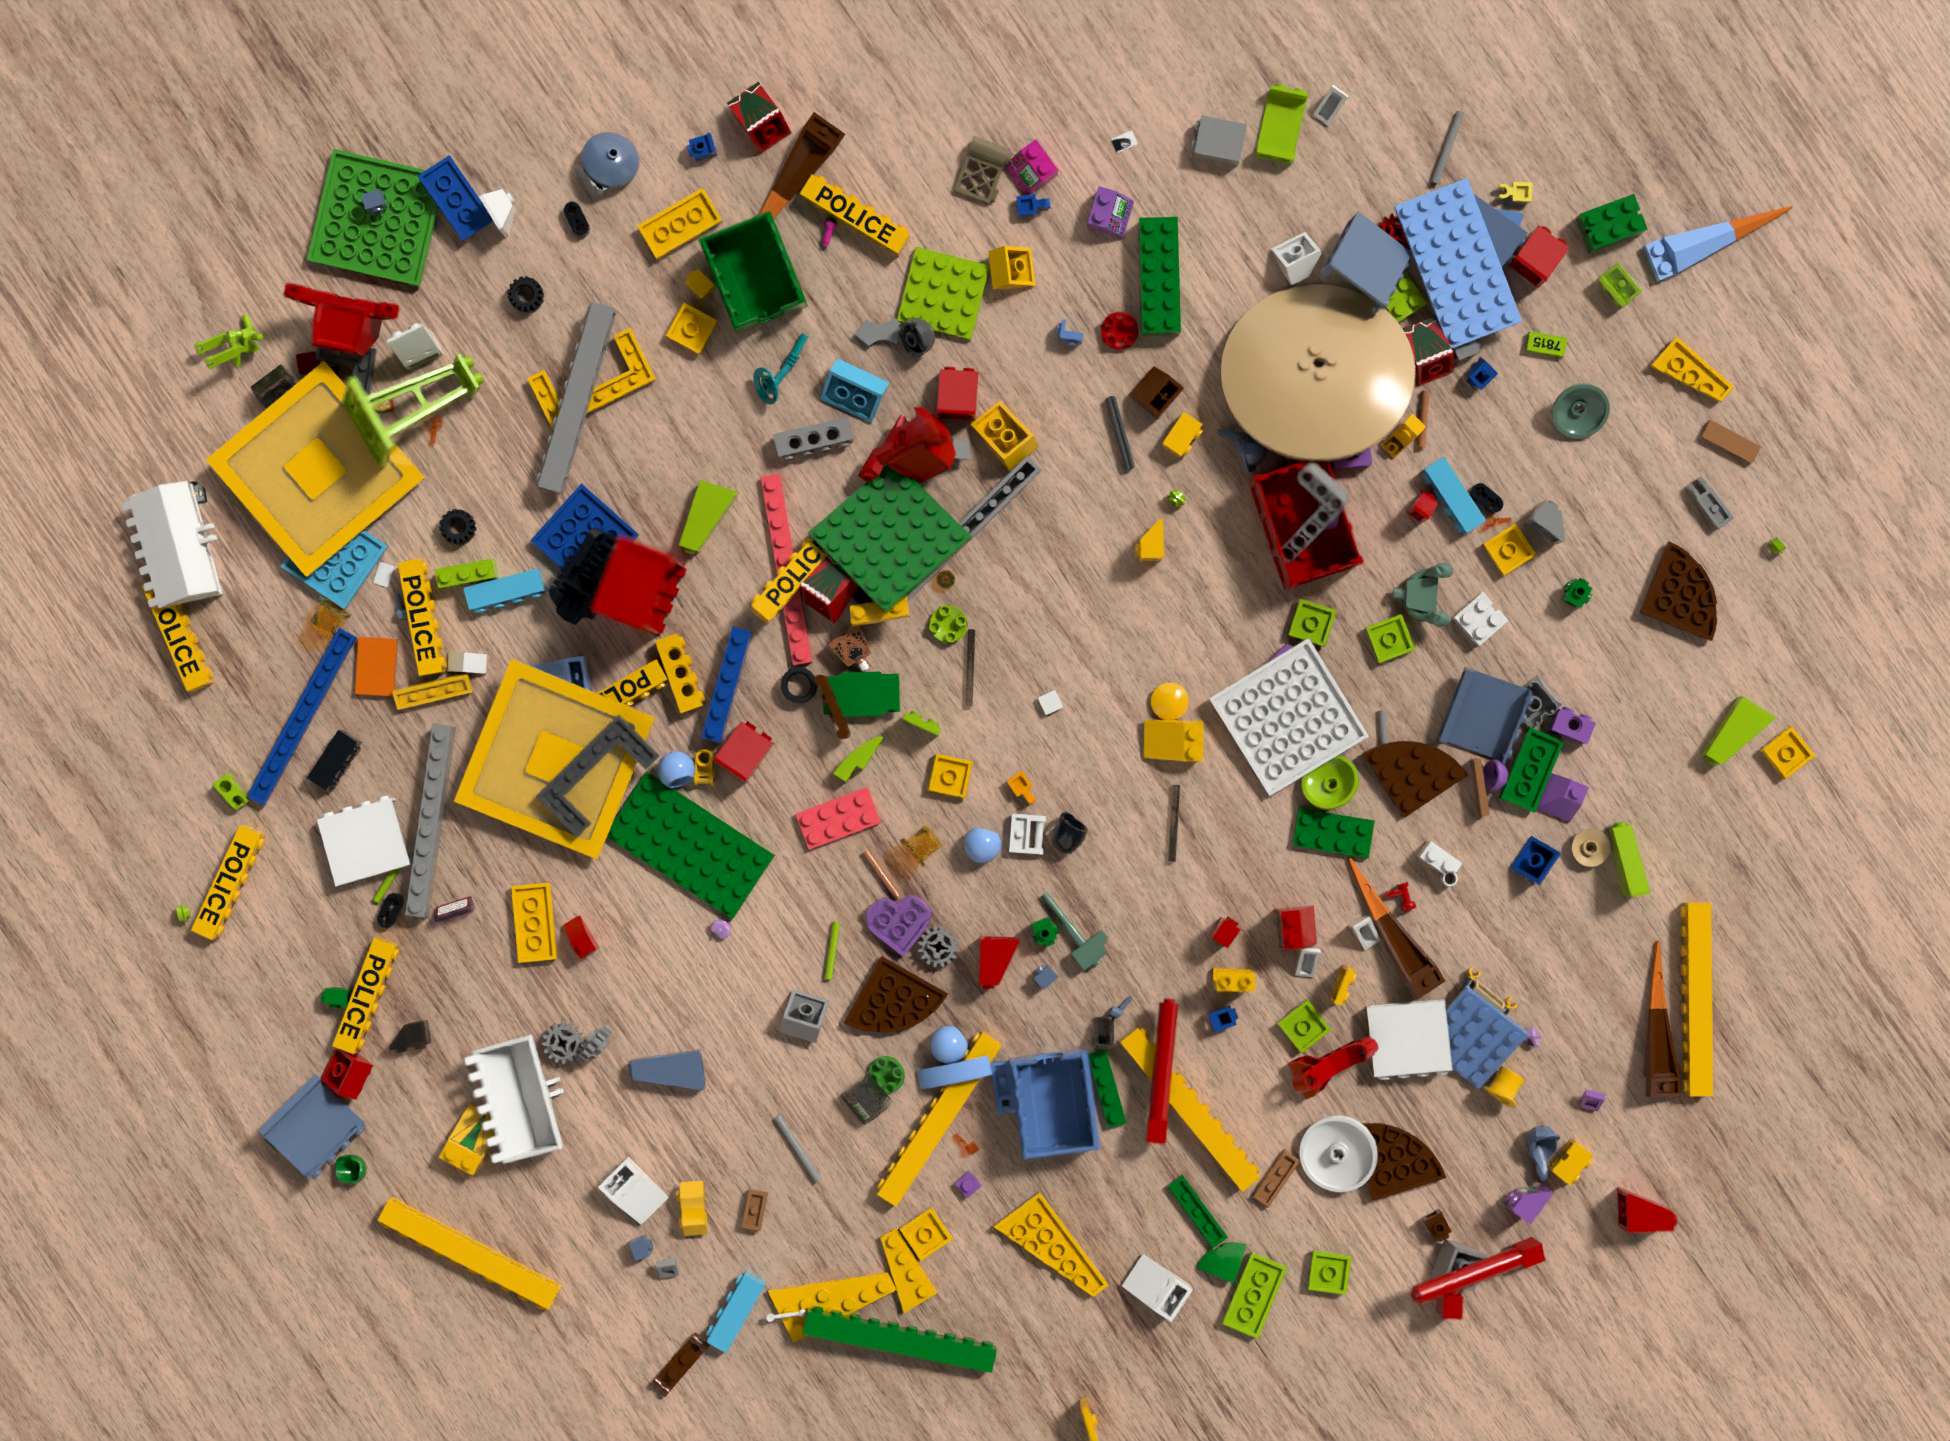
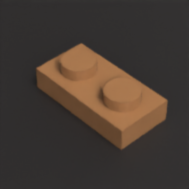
(754, 1209)

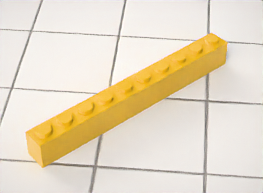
(1697, 998)
(1195, 1114)
(933, 1126)
(469, 1253)

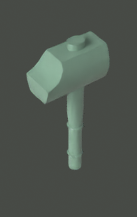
(1089, 952)

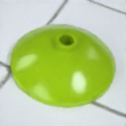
(1335, 771)

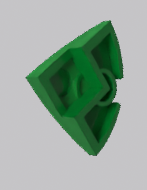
(1223, 1261)

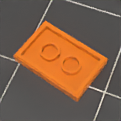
(376, 666)

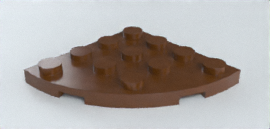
(1682, 594)
(1413, 772)
(893, 1000)
(1401, 1162)

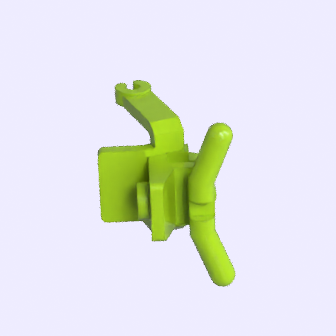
(245, 344)

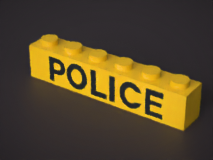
(855, 215)
(788, 581)
(421, 617)
(182, 645)
(637, 684)
(228, 882)
(366, 995)

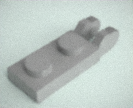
(1710, 504)

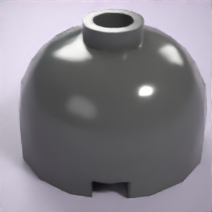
(916, 336)

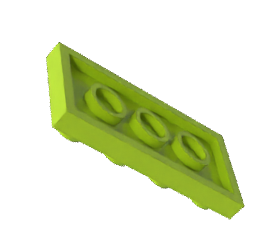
(1254, 1295)

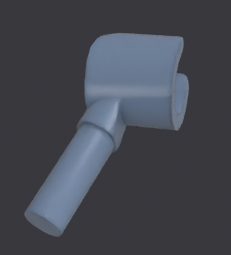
(401, 613)
(1117, 1012)

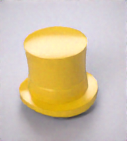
(1505, 1087)

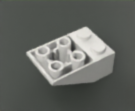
(415, 346)
(633, 1191)
(1157, 1287)

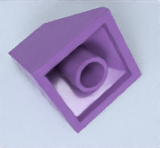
(1562, 797)

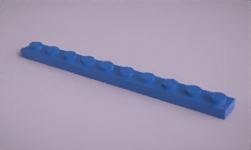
(302, 716)

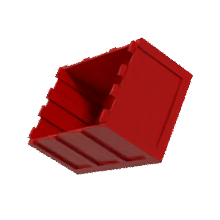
(1283, 509)
(639, 586)

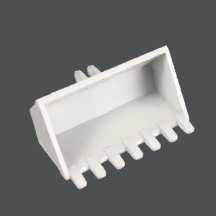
(173, 544)
(516, 1099)

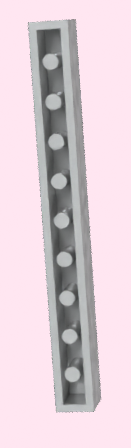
(577, 398)
(991, 506)
(430, 820)

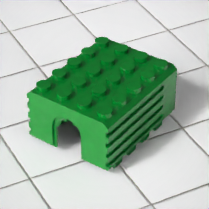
(753, 272)

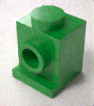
(336, 997)

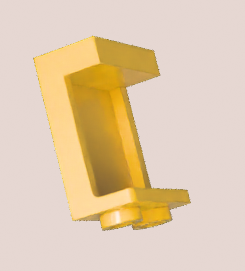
(1233, 979)

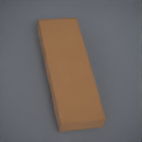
(1730, 441)
(1479, 787)
(1276, 1178)

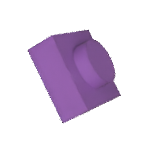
(1591, 1100)
(968, 1184)

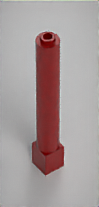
(1162, 1072)
(1524, 1254)

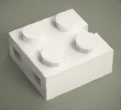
(1479, 619)

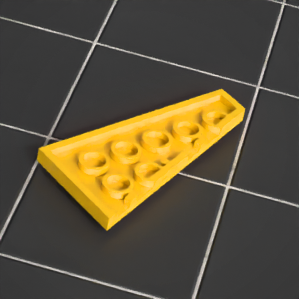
(1047, 1238)
(841, 1295)

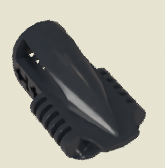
(583, 577)

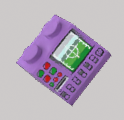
(1110, 212)
(1528, 1201)

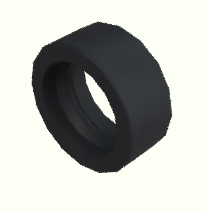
(784, 685)

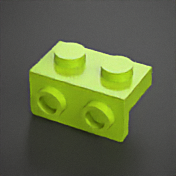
(1619, 285)

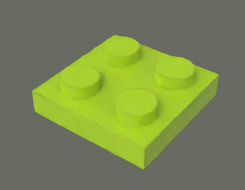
(1312, 622)
(1390, 638)
(915, 719)
(1304, 1026)
(1329, 1272)

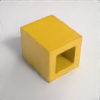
(700, 284)

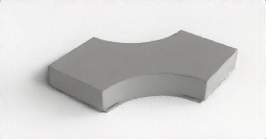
(872, 333)

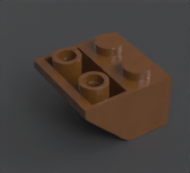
(1156, 392)

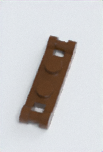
(829, 699)
(680, 1364)

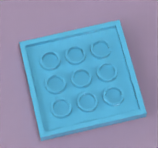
(345, 571)

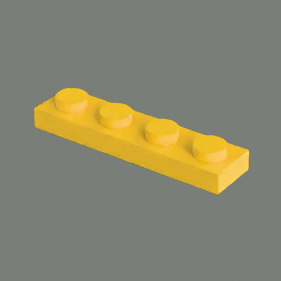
(432, 691)

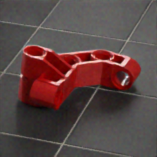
(1314, 1073)

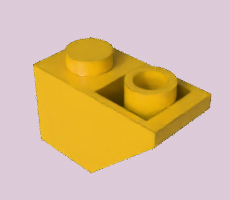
(1403, 435)

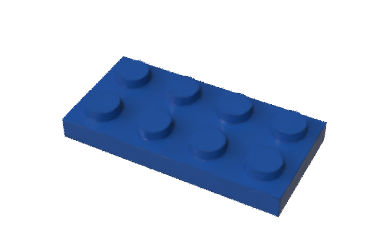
(455, 198)

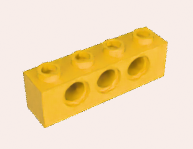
(665, 647)

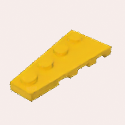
(1690, 369)
(908, 1275)

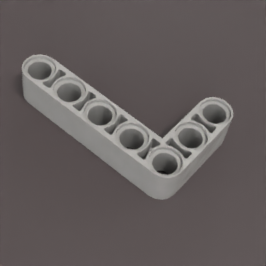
(1329, 505)

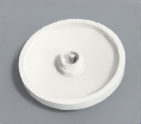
(1338, 1153)

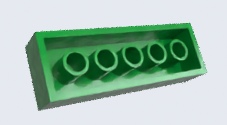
(1159, 276)

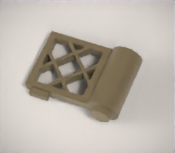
(990, 155)

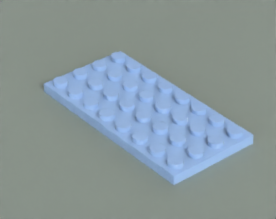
(1458, 263)

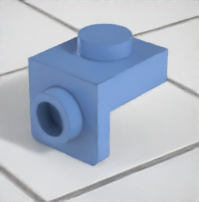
(1069, 337)

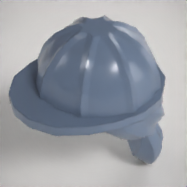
(1246, 447)
(1541, 1145)

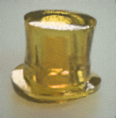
(327, 617)
(921, 844)

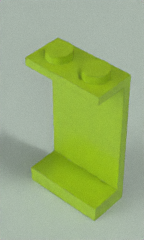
(1281, 124)

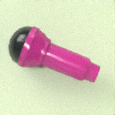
(830, 224)

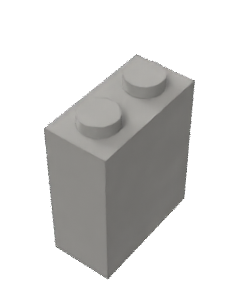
(1218, 140)

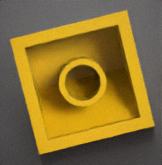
(1011, 267)
(1151, 544)

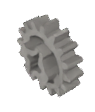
(940, 937)
(595, 1043)
(567, 1051)

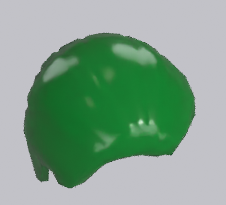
(350, 1169)

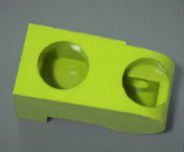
(231, 791)

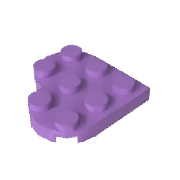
(899, 922)

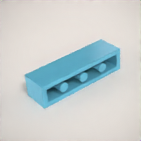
(1453, 496)
(504, 590)
(735, 1313)

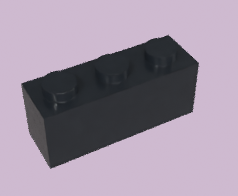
(334, 760)

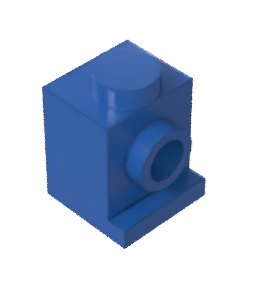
(706, 152)
(1486, 371)
(1217, 1024)

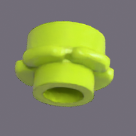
(1777, 546)
(183, 913)

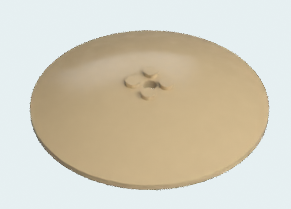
(1312, 409)

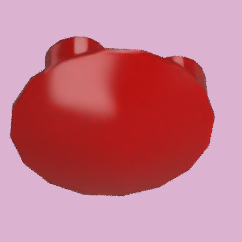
(1119, 330)

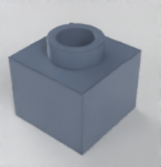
(374, 201)
(1045, 976)
(641, 1247)

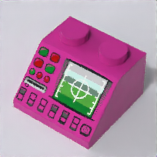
(1031, 168)

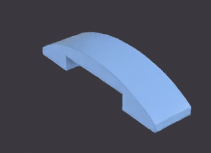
(954, 1072)

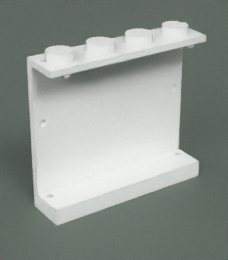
(363, 841)
(1410, 1038)

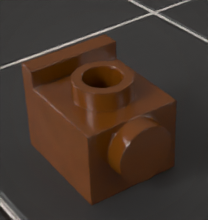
(1432, 1220)

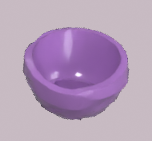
(1495, 775)

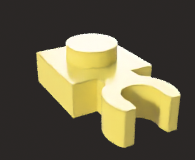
(1519, 192)

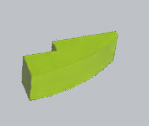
(858, 758)

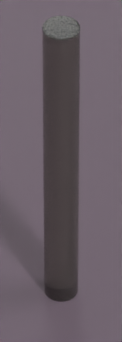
(970, 667)
(1174, 823)

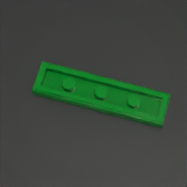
(1197, 1211)

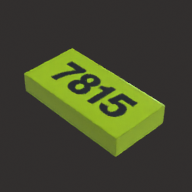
(1546, 344)

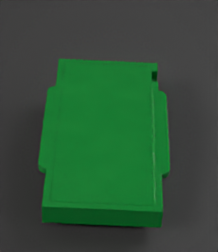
(865, 693)

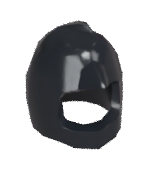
(1068, 837)

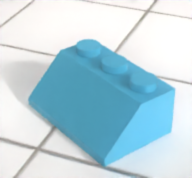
(854, 390)

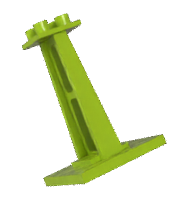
(368, 423)

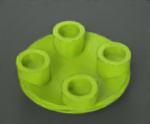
(948, 624)

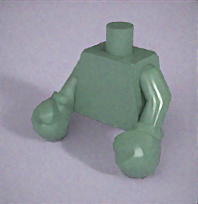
(1420, 594)

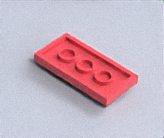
(838, 818)

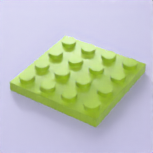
(944, 292)

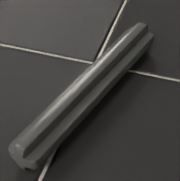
(1120, 433)

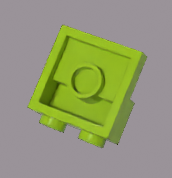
(1405, 299)

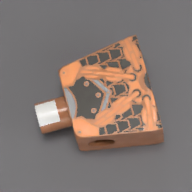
(852, 648)

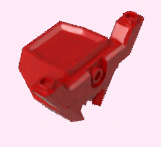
(342, 321)
(913, 449)

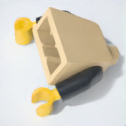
(1488, 995)

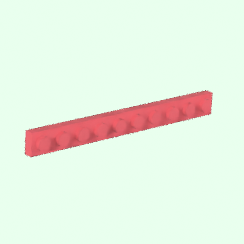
(782, 552)

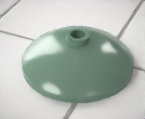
(1586, 418)

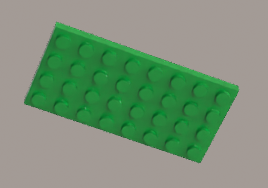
(689, 845)

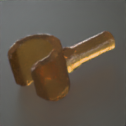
(435, 423)
(1497, 520)
(971, 1148)

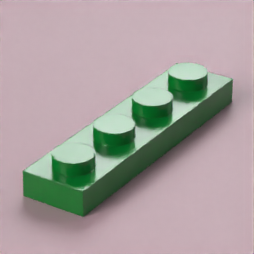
(1107, 1088)

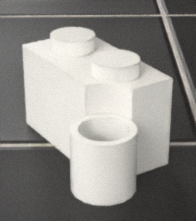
(1440, 861)

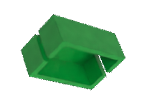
(1611, 223)

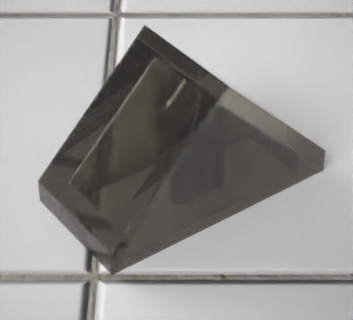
(1103, 1033)

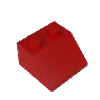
(346, 1073)

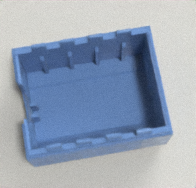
(1054, 1103)

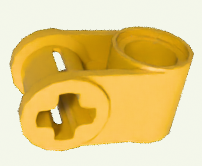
(704, 769)

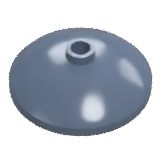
(608, 169)

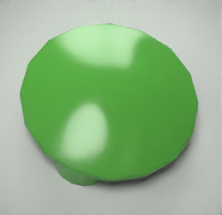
(888, 1073)

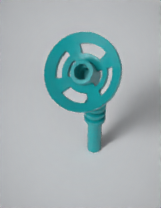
(770, 383)

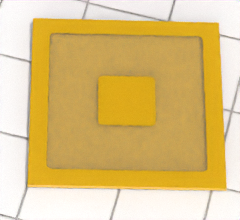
(311, 472)
(530, 738)

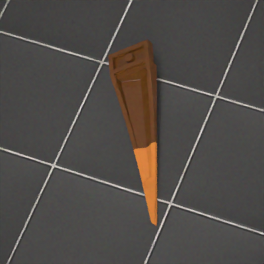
(813, 147)
(1410, 960)
(1660, 1062)

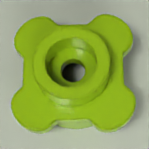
(1176, 498)

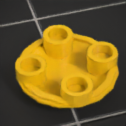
(1169, 701)

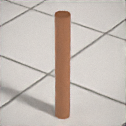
(1423, 418)
(882, 875)

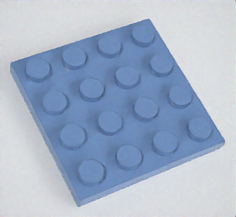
(1479, 1036)

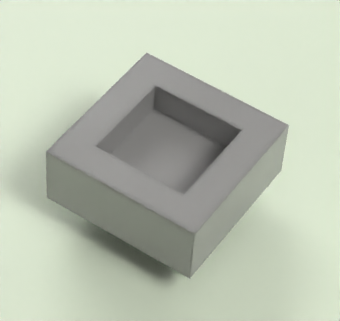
(667, 1268)

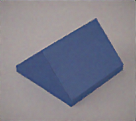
(1535, 860)

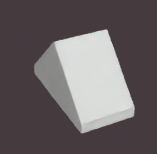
(1330, 105)
(467, 662)
(1365, 932)
(1307, 961)

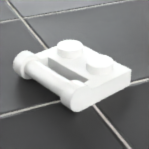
(1021, 832)

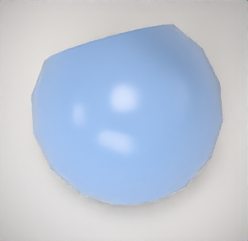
(675, 769)
(982, 845)
(948, 1045)

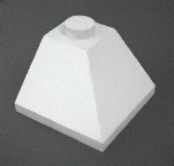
(500, 209)
(1297, 257)

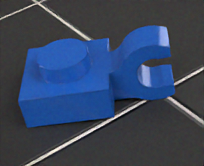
(1028, 205)

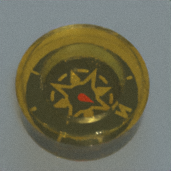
(945, 579)

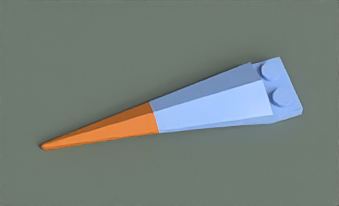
(1684, 249)

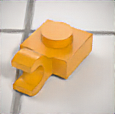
(1020, 785)

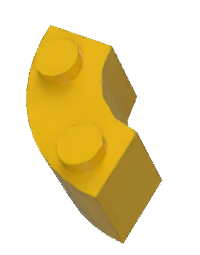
(693, 1208)

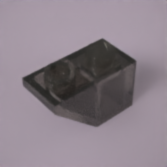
(412, 1035)

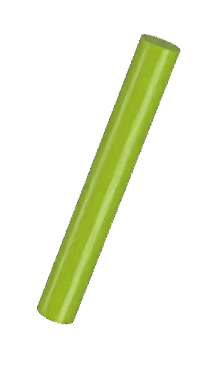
(386, 884)
(832, 950)

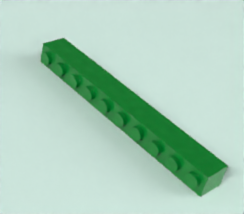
(899, 1340)

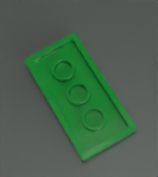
(1531, 769)
(1333, 833)

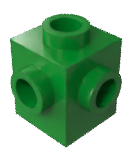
(1571, 596)
(1039, 926)

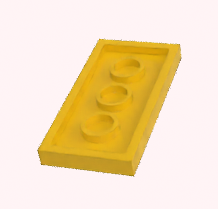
(680, 223)
(534, 922)

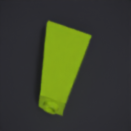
(706, 513)
(1736, 730)
(1628, 860)

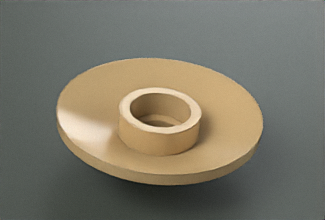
(1599, 851)

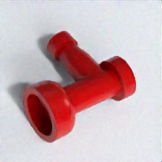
(1402, 891)

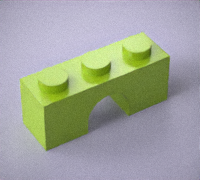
(466, 573)

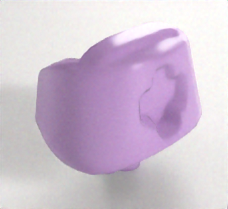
(720, 928)
(1532, 1038)

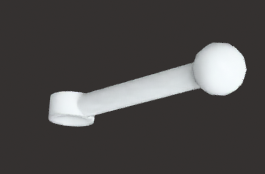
(770, 1317)

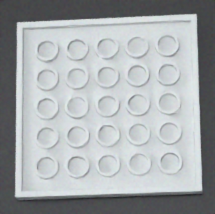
(1289, 716)

